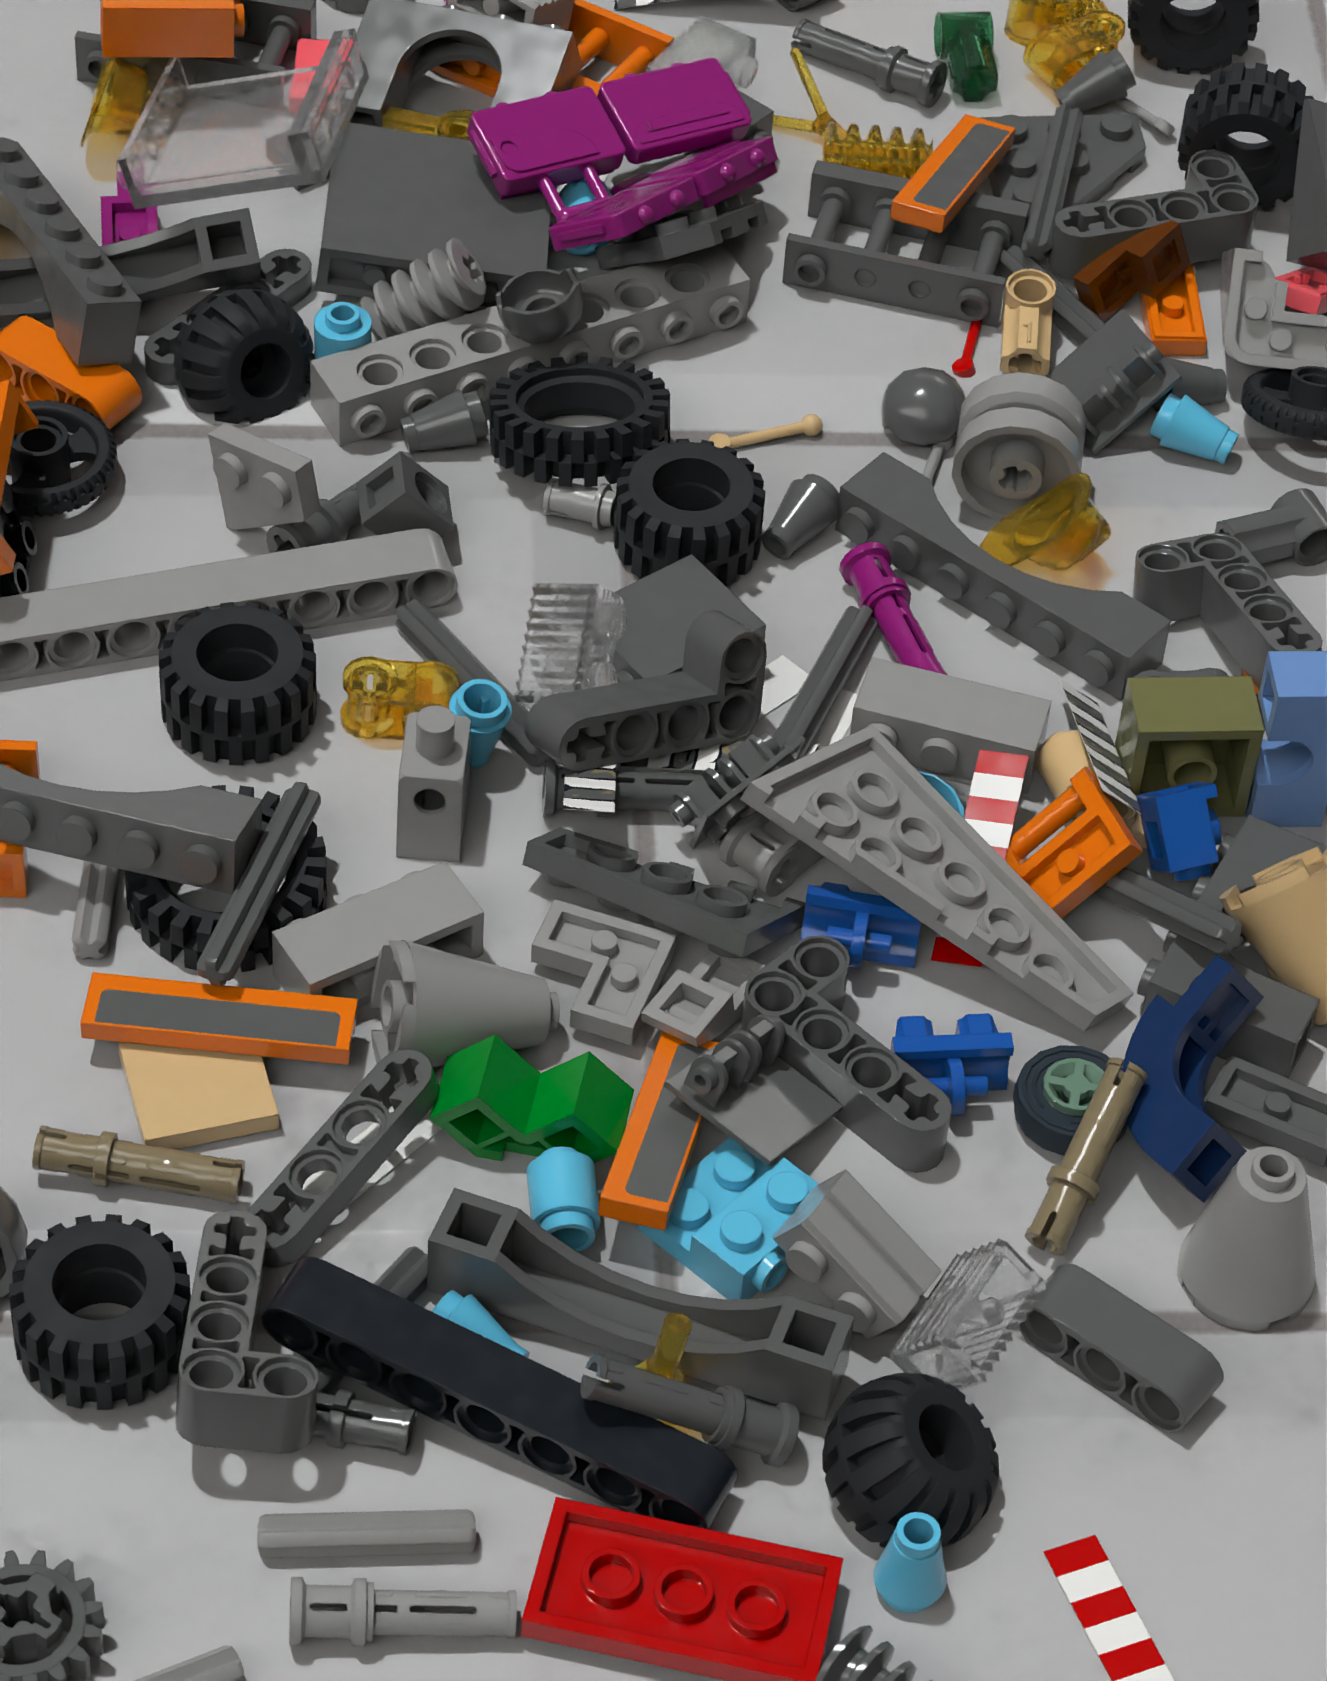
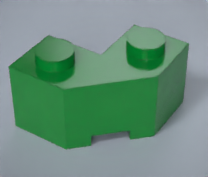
(503, 1104)

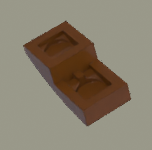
(1137, 264)

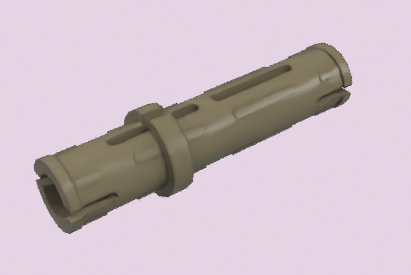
(125, 1162)
(1075, 1179)

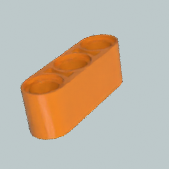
(46, 371)

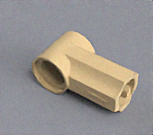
(1027, 322)

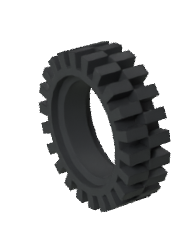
(580, 388)
(186, 928)

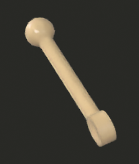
(810, 425)

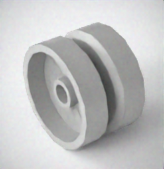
(1016, 441)

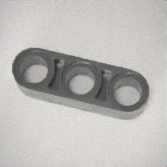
(1121, 1348)

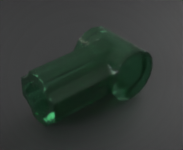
(967, 47)

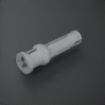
(354, 1614)

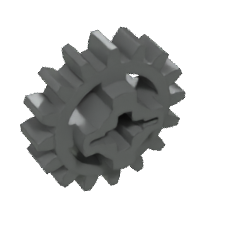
(30, 1622)

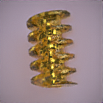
(873, 153)

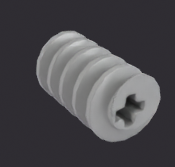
(429, 294)

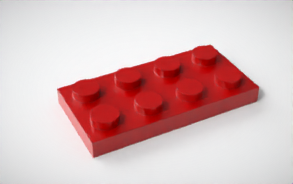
(680, 1596)

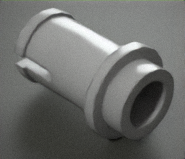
(581, 503)

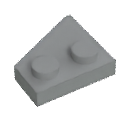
(261, 480)

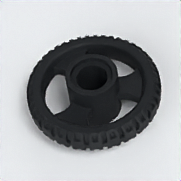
(1289, 400)
(44, 454)

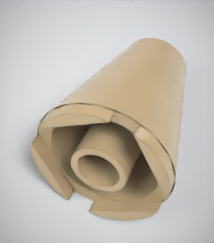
(1289, 921)

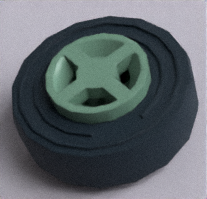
(1048, 1084)

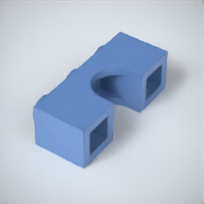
(1292, 761)

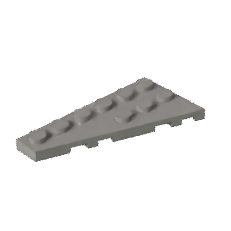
(906, 842)

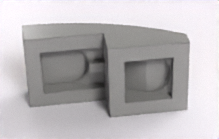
(703, 1002)

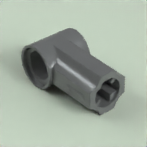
(1290, 528)

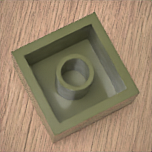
(1192, 732)

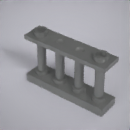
(267, 23)
(871, 274)

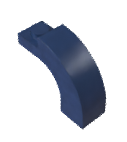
(1176, 1052)

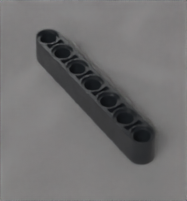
(496, 1396)

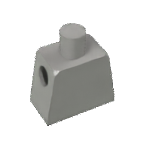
(436, 758)

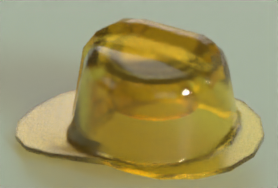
(117, 98)
(1052, 528)

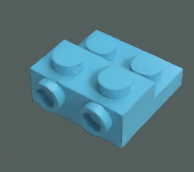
(728, 1220)

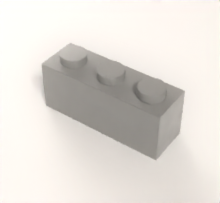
(946, 719)
(340, 946)

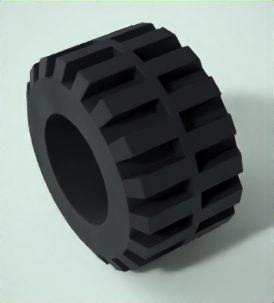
(1192, 36)
(1252, 103)
(686, 503)
(238, 683)
(95, 1266)

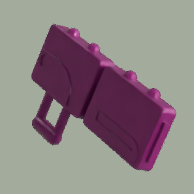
(586, 135)
(647, 197)

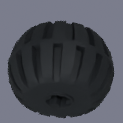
(243, 356)
(910, 1449)

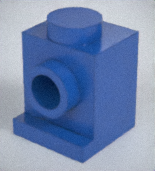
(1181, 829)

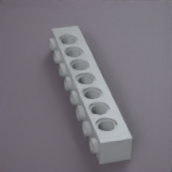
(622, 317)

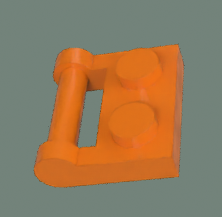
(1081, 854)

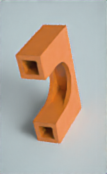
(170, 28)

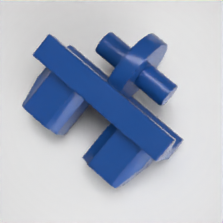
(863, 923)
(960, 1063)

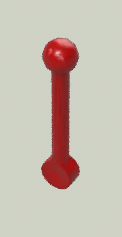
(964, 366)

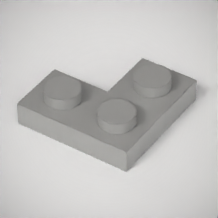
(616, 957)

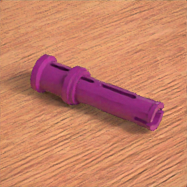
(890, 603)

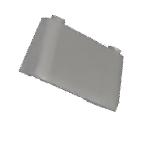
(1258, 323)

